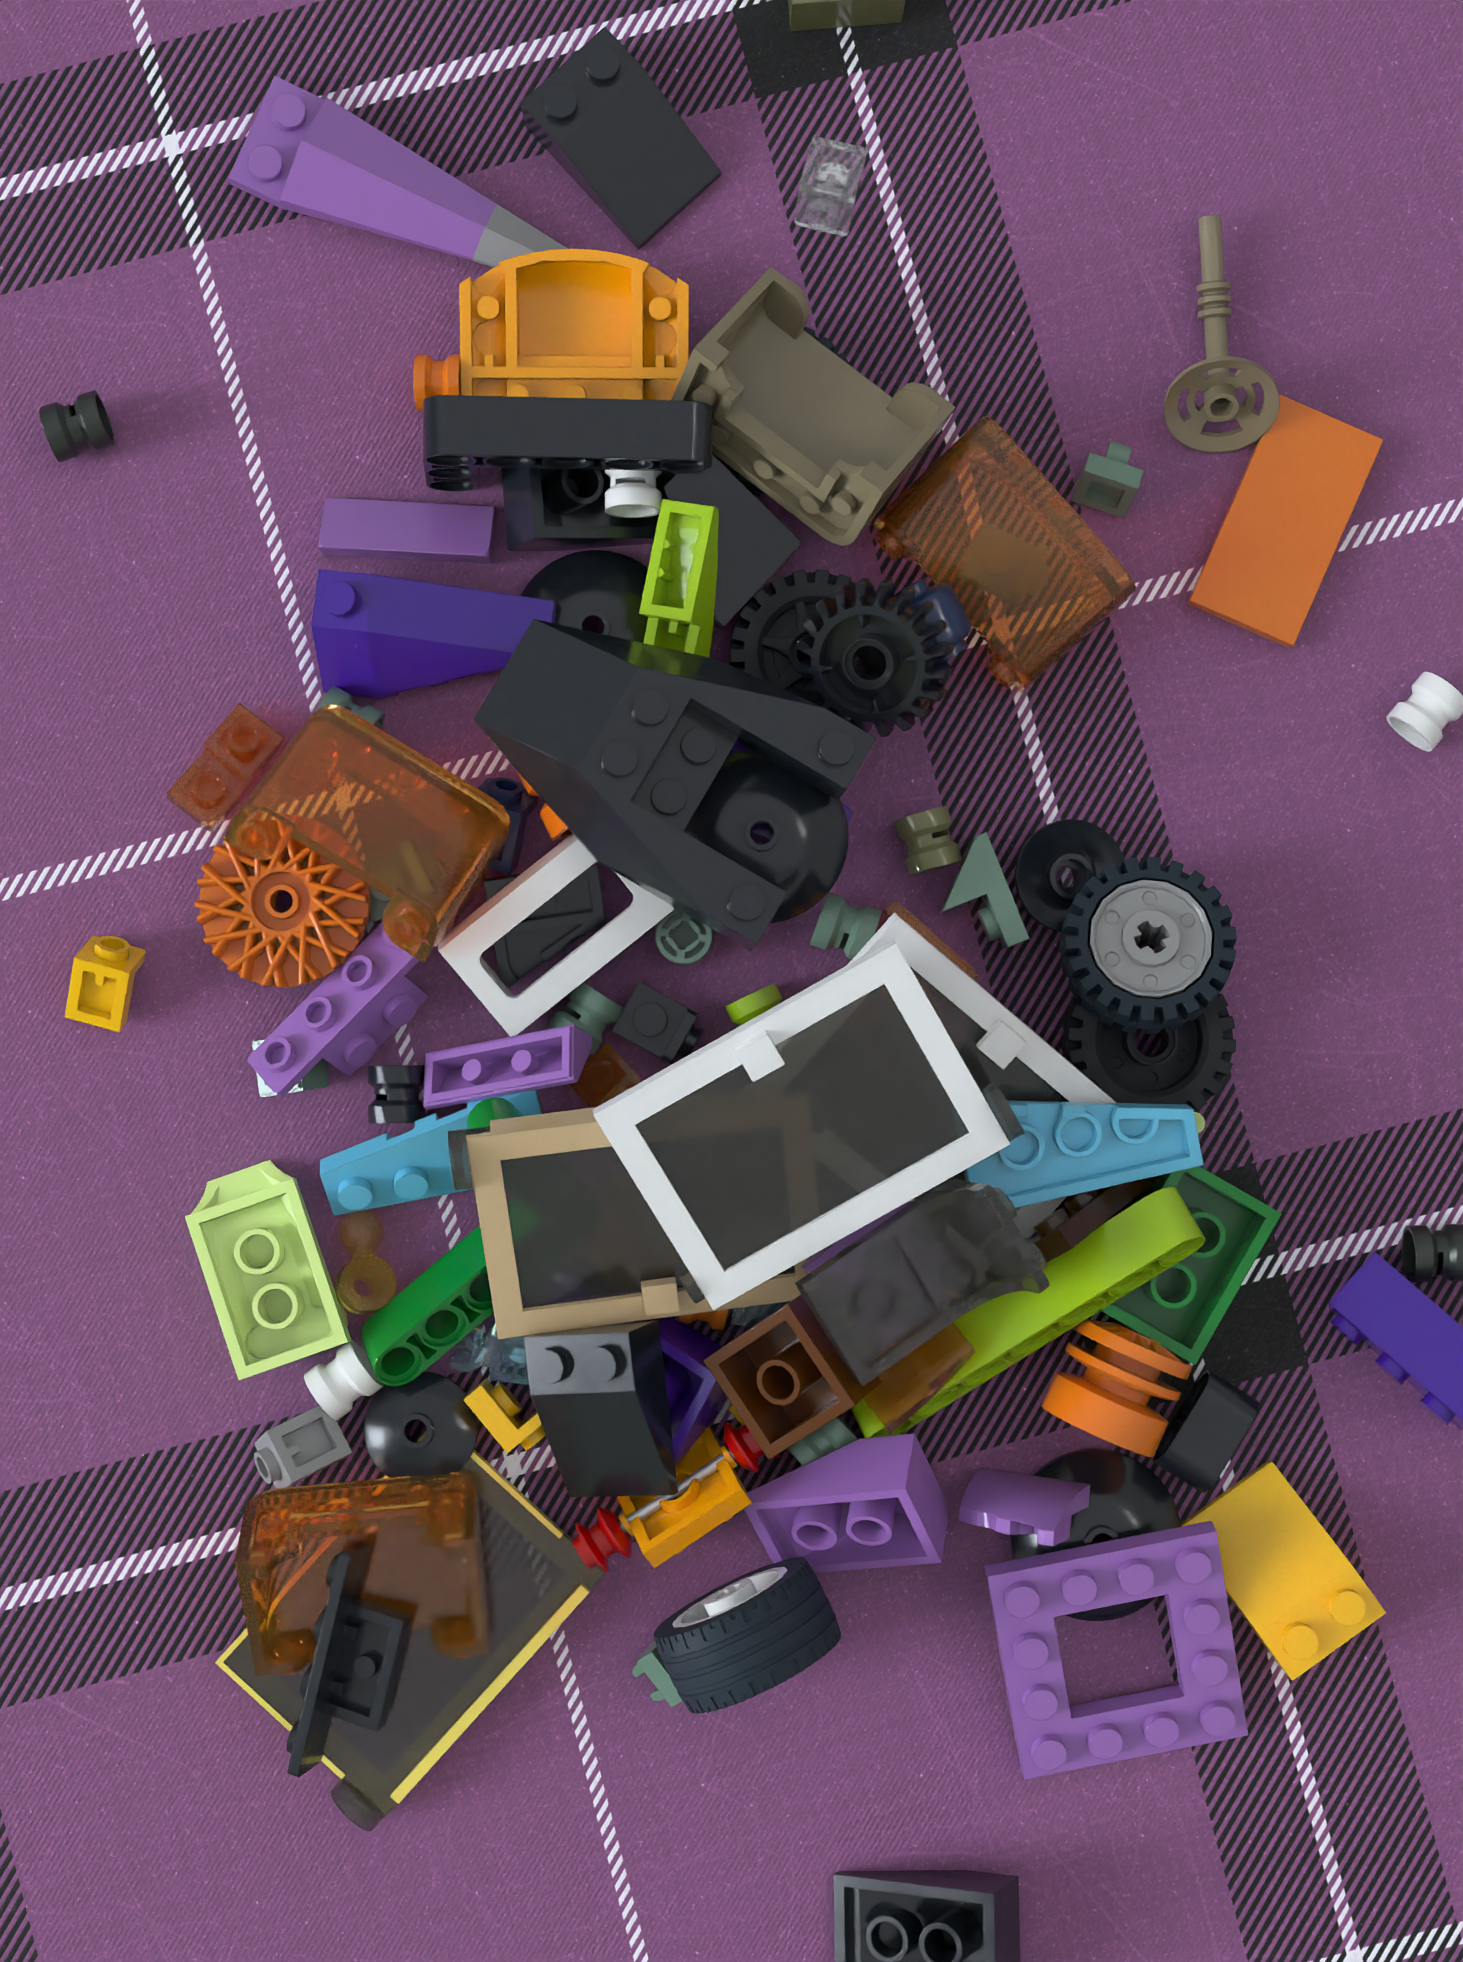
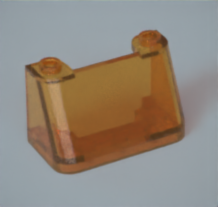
(1009, 551)
(380, 818)
(420, 1562)

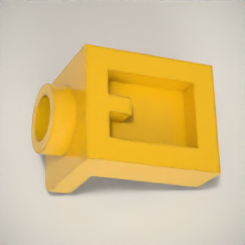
(103, 982)
(498, 1412)

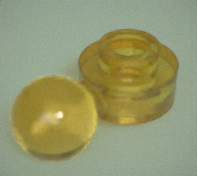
(361, 1235)

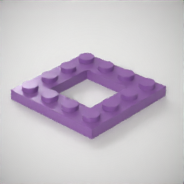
(1169, 1562)

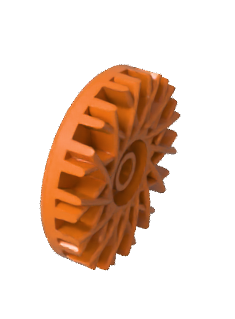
(272, 946)

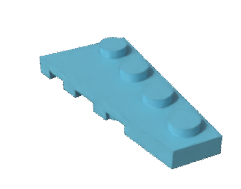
(1088, 1148)
(403, 1166)

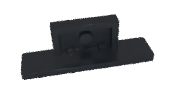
(353, 1661)

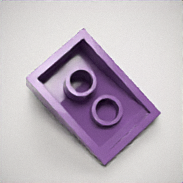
(855, 1508)

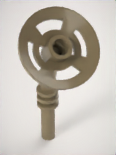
(1219, 385)

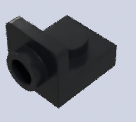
(658, 1024)

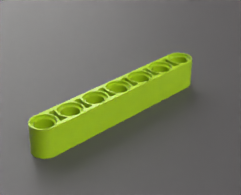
(1082, 1282)

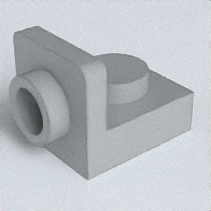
(300, 1448)

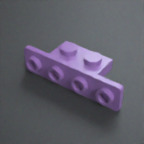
(343, 1016)

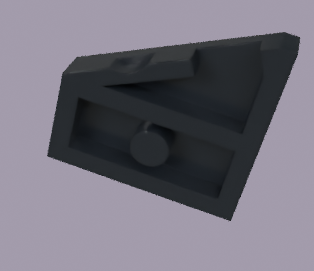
(549, 928)

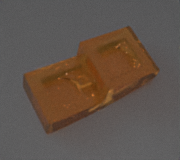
(918, 1377)

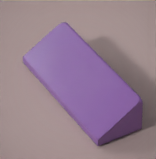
(407, 530)
(505, 1066)

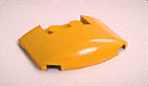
(573, 328)

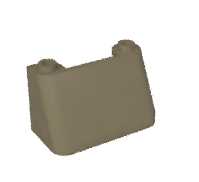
(804, 417)

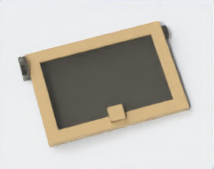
(571, 1230)

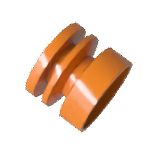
(1116, 1386)

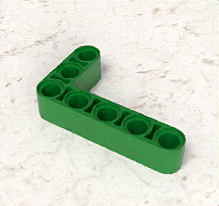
(438, 1304)

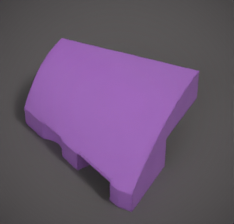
(1023, 1504)

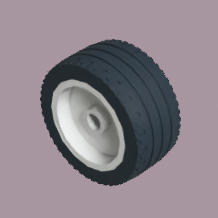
(747, 1635)

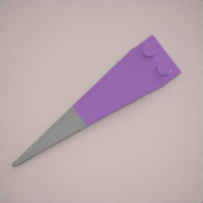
(342, 170)

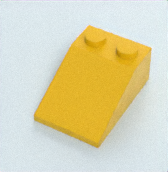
(1286, 1571)

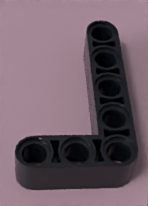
(560, 434)

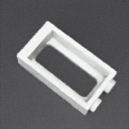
(514, 903)

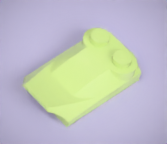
(265, 1270)

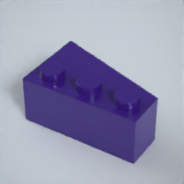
(1407, 1332)

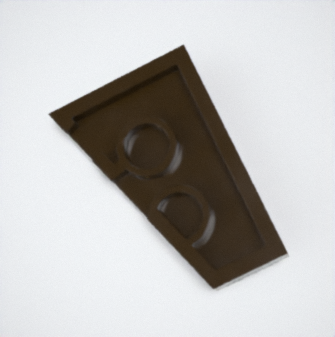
(1085, 1214)

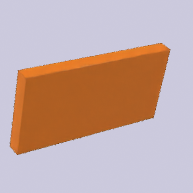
(1285, 522)

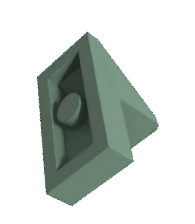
(983, 877)

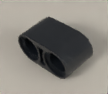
(1206, 1431)

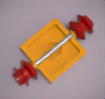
(669, 1523)

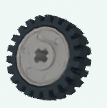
(1158, 907)

